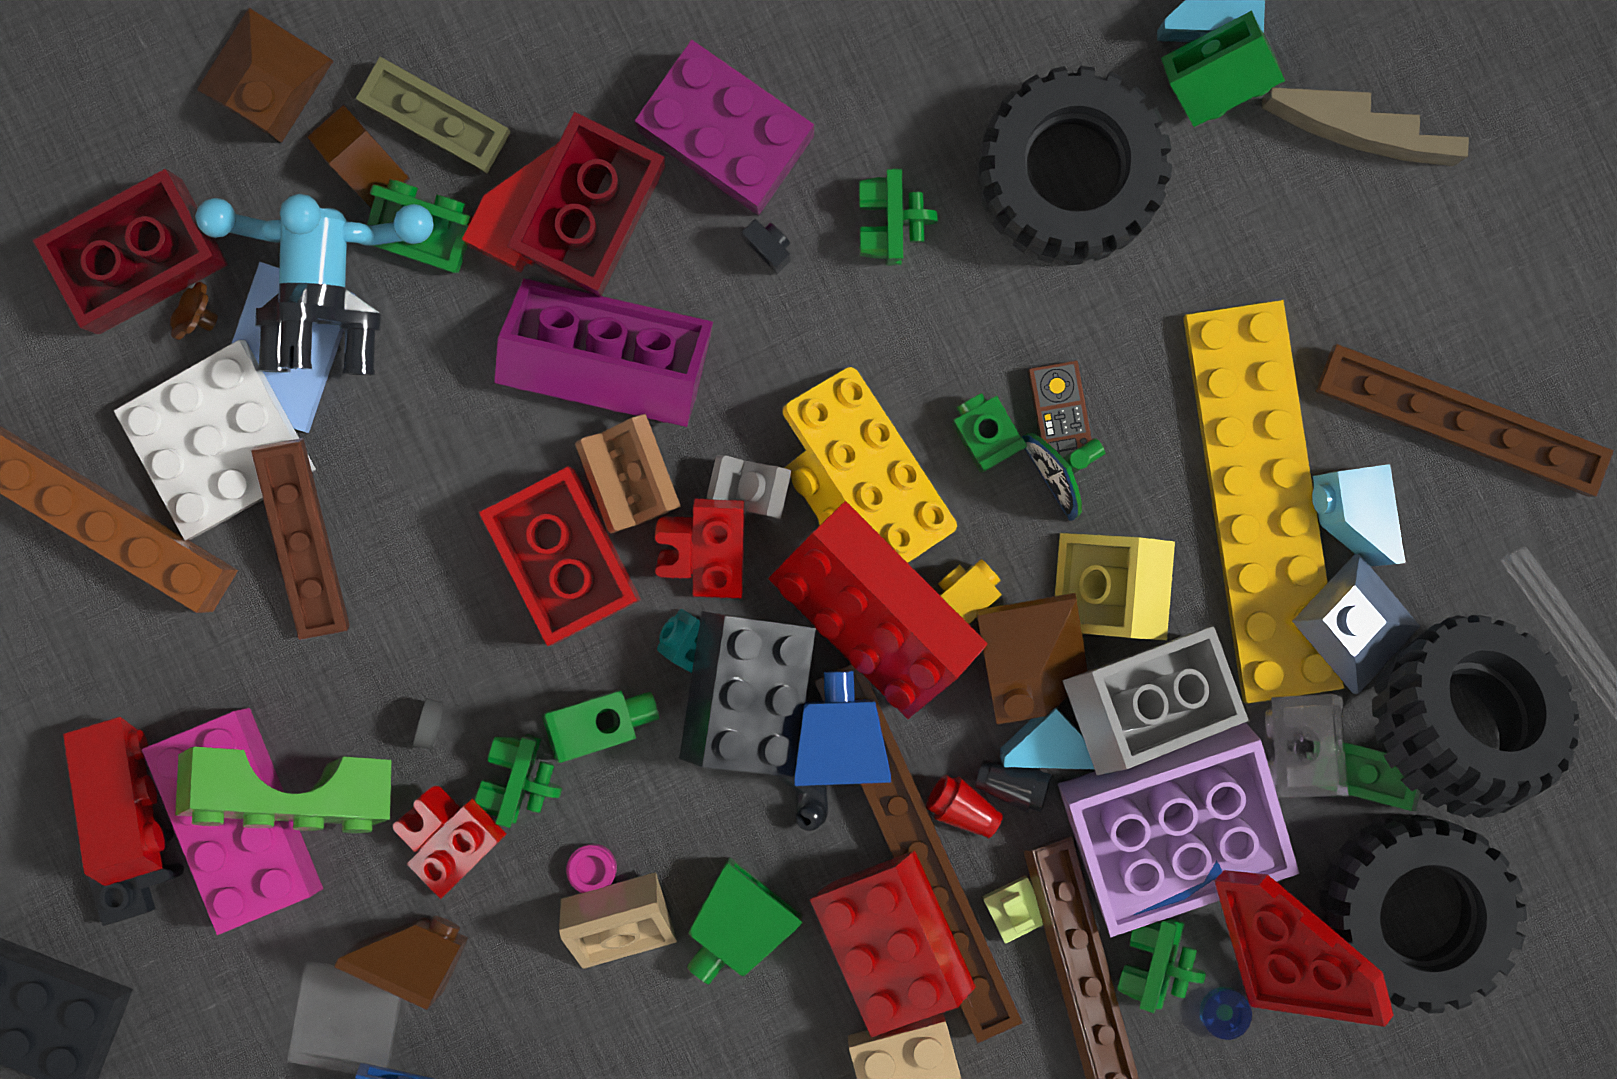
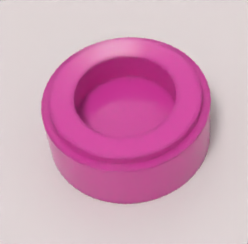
(591, 868)

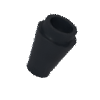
(1014, 785)

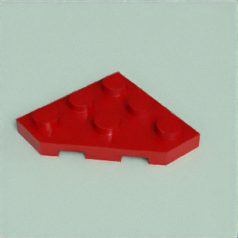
(1294, 958)

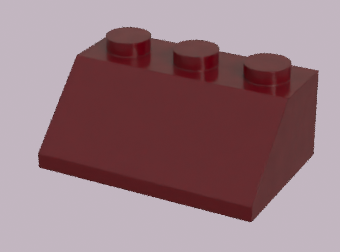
(587, 204)

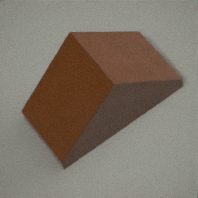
(355, 154)

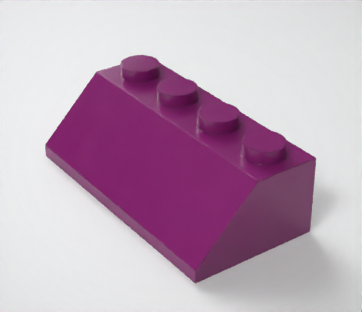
(602, 352)

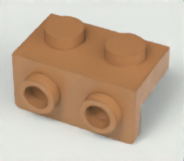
(627, 474)

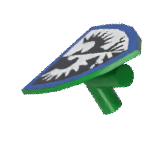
(1059, 471)

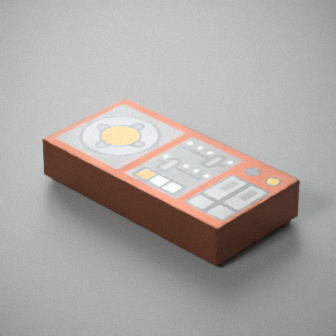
(1060, 406)

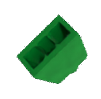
(574, 729)
(739, 924)

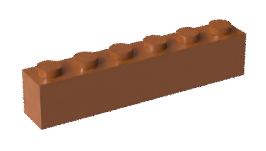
(111, 526)

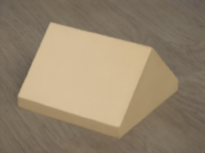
(616, 921)

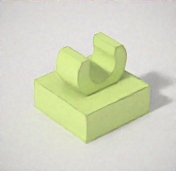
(1014, 909)

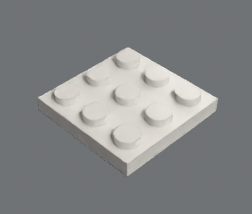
(200, 437)

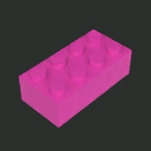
(235, 867)

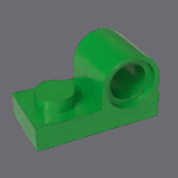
(1374, 780)

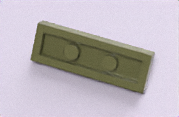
(433, 115)

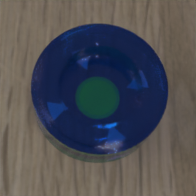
(1225, 1013)

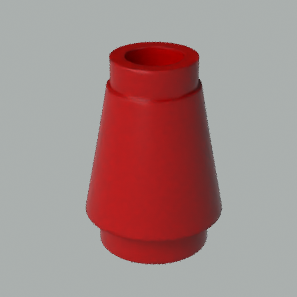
(962, 807)

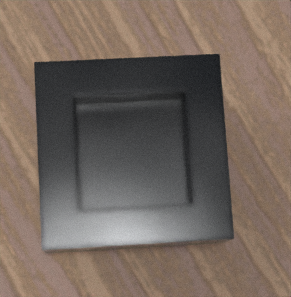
(768, 244)

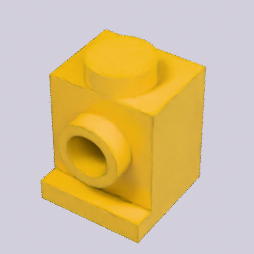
(970, 589)

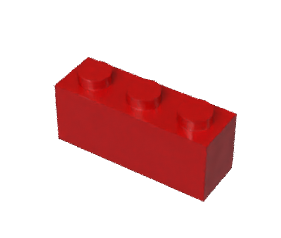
(113, 801)

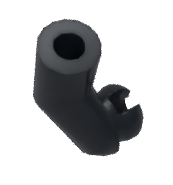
(811, 803)

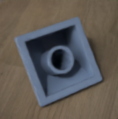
(1356, 623)

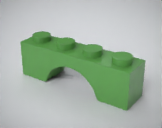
(223, 785)

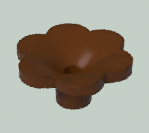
(192, 312)

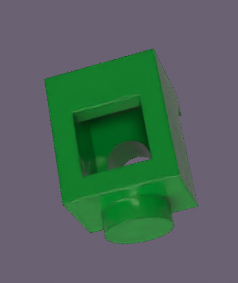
(987, 451)

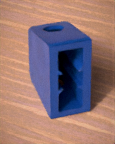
(841, 738)

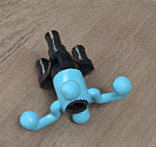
(314, 276)

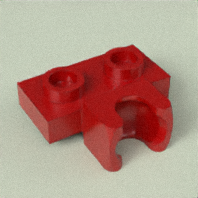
(706, 546)
(448, 838)

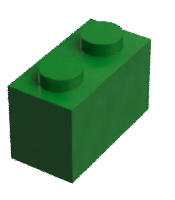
(1222, 69)

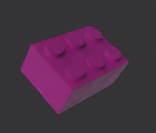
(725, 127)

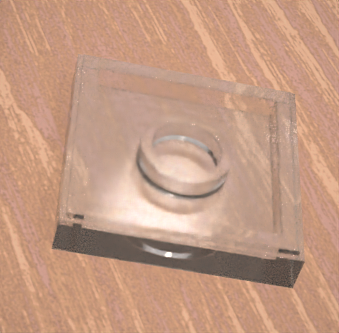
(342, 1021)

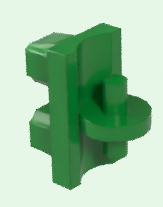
(887, 240)
(507, 800)
(1152, 984)

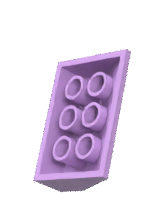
(1171, 819)

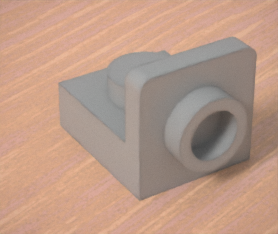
(757, 484)

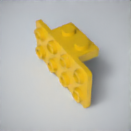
(864, 461)

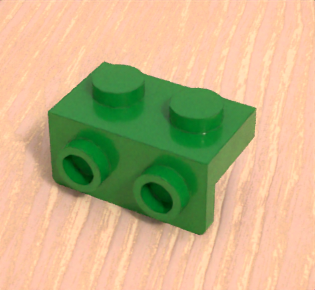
(444, 245)

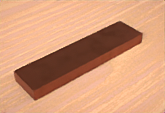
(300, 538)

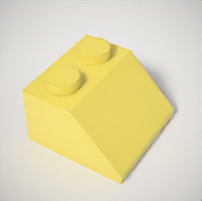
(1117, 583)

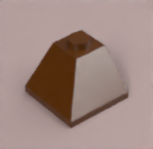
(265, 75)
(1030, 654)
(408, 960)

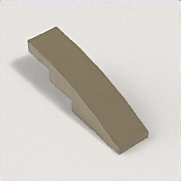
(1349, 121)

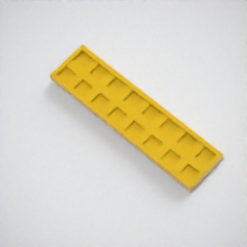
(1260, 495)

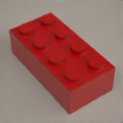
(877, 611)

